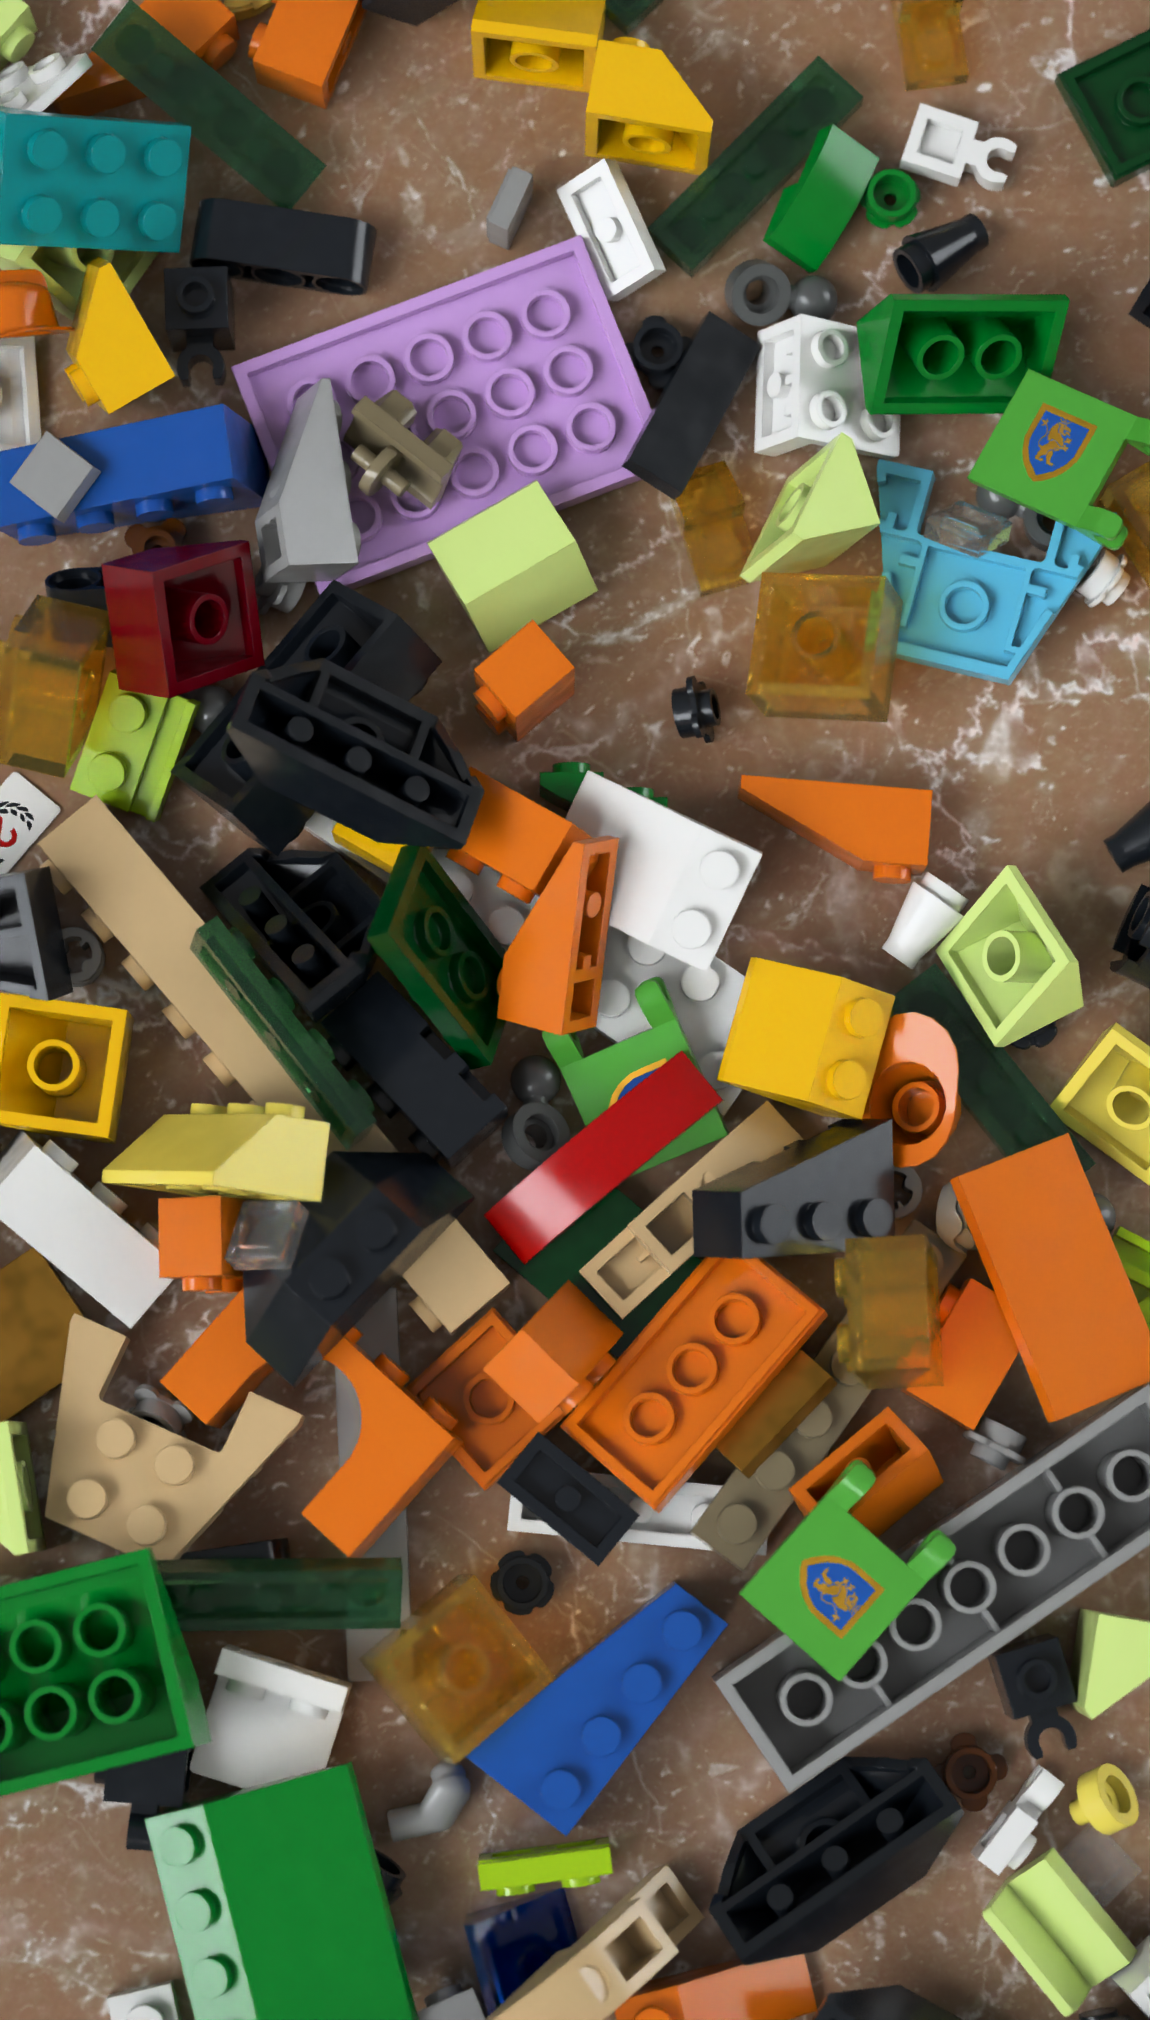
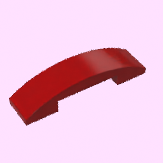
(602, 1156)

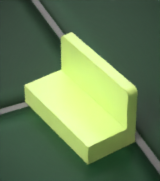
(1057, 1930)

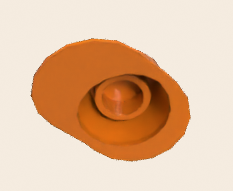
(27, 305)
(916, 1087)

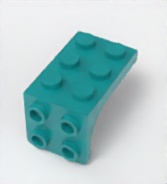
(92, 181)

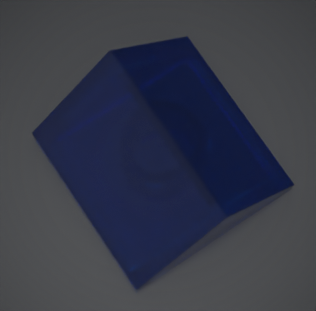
(516, 1940)

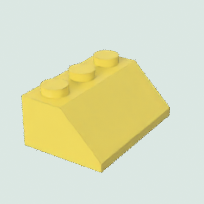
(228, 1153)

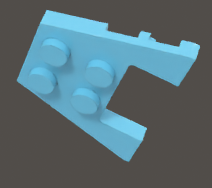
(967, 610)

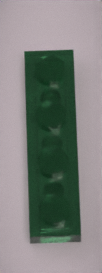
(206, 101)
(753, 167)
(269, 1013)
(989, 1079)
(284, 1593)

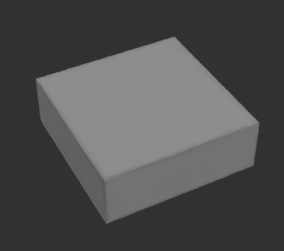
(509, 207)
(55, 477)

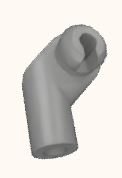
(438, 1808)

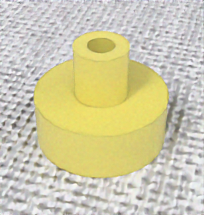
(1105, 1800)

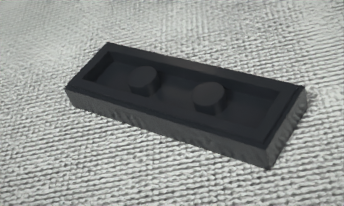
(691, 405)

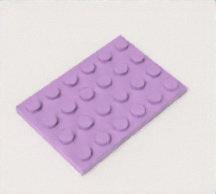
(503, 360)

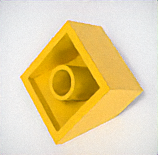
(537, 41)
(644, 110)
(111, 344)
(806, 1038)
(63, 1067)

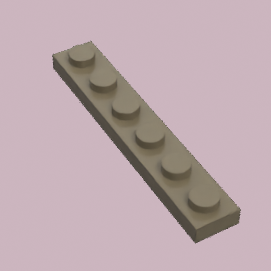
(750, 1508)

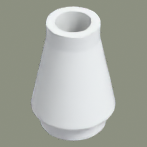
(924, 919)

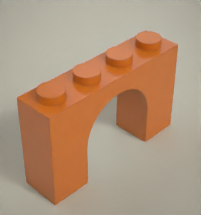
(398, 1441)

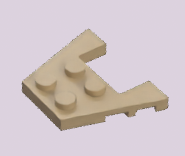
(134, 1479)

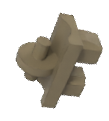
(397, 456)

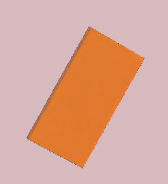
(1057, 1276)
(693, 1374)

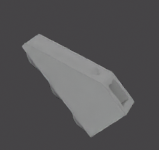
(305, 510)

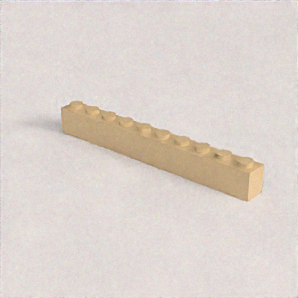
(156, 926)

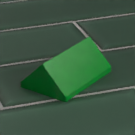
(956, 350)

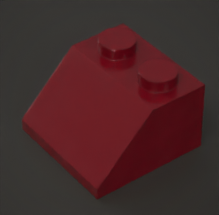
(183, 617)

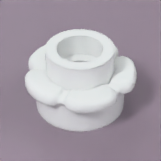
(1104, 579)

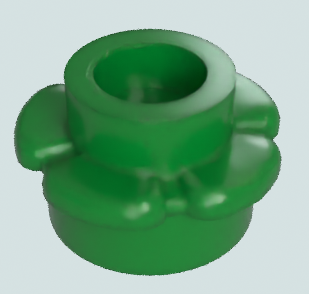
(893, 183)

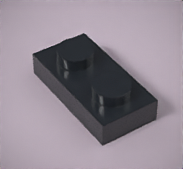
(568, 1499)

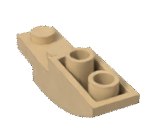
(663, 1233)
(611, 1957)

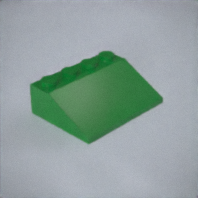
(93, 1673)
(281, 1903)

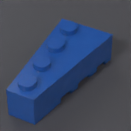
(149, 473)
(598, 1708)

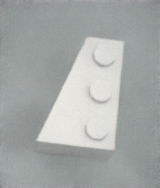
(79, 1227)

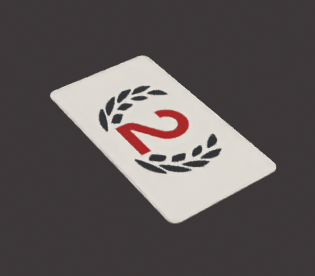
(23, 818)

